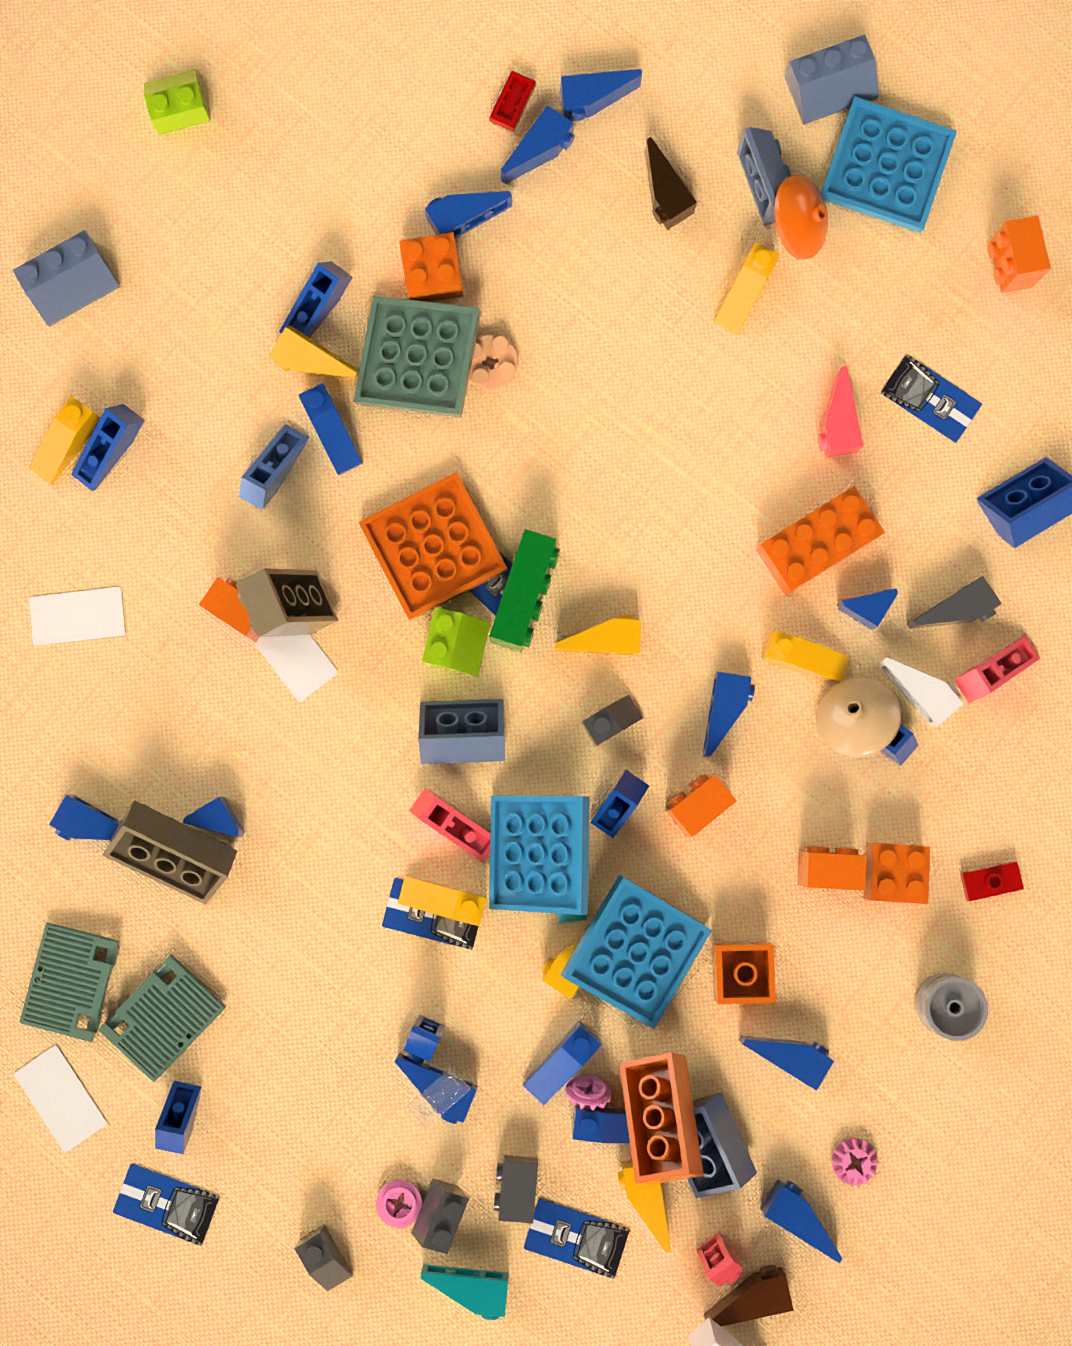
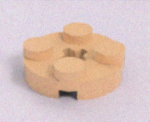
(504, 370)

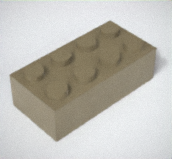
(286, 602)

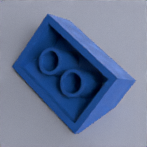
(1029, 502)

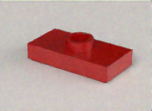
(512, 101)
(992, 881)

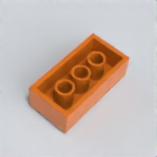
(820, 540)
(661, 1119)

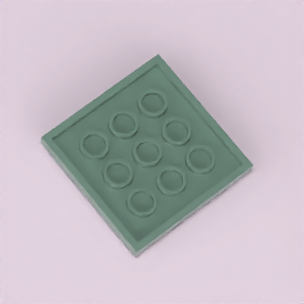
(417, 356)

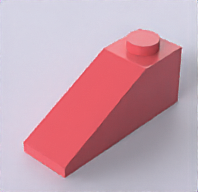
(840, 427)
(997, 669)
(452, 824)
(719, 1261)

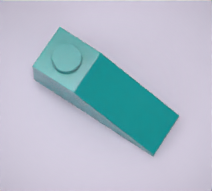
(475, 1289)

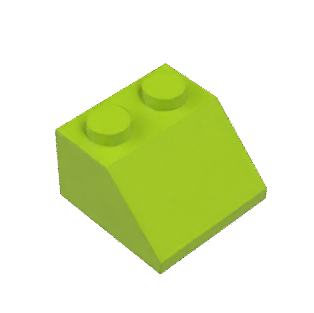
(175, 102)
(455, 642)

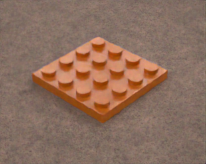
(433, 546)

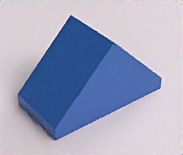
(869, 608)
(216, 817)

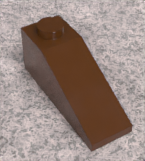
(757, 1297)

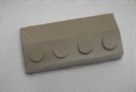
(170, 852)

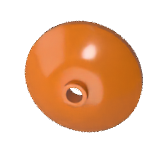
(801, 217)

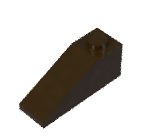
(668, 193)

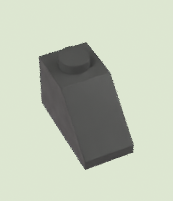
(611, 720)
(322, 1258)

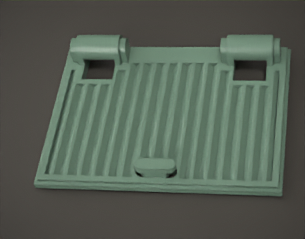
(69, 981)
(162, 1018)

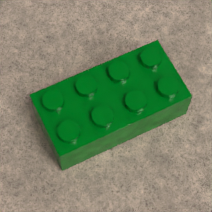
(523, 591)

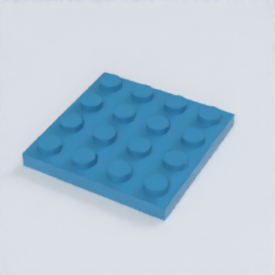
(888, 164)
(539, 854)
(636, 952)

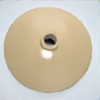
(867, 729)

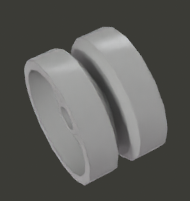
(954, 1023)

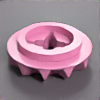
(579, 1087)
(841, 1160)
(386, 1207)

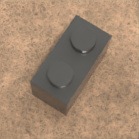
(518, 1189)
(440, 1216)

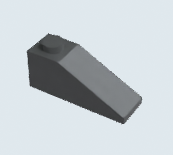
(964, 606)

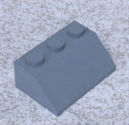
(831, 78)
(762, 168)
(66, 278)
(461, 731)
(722, 1150)

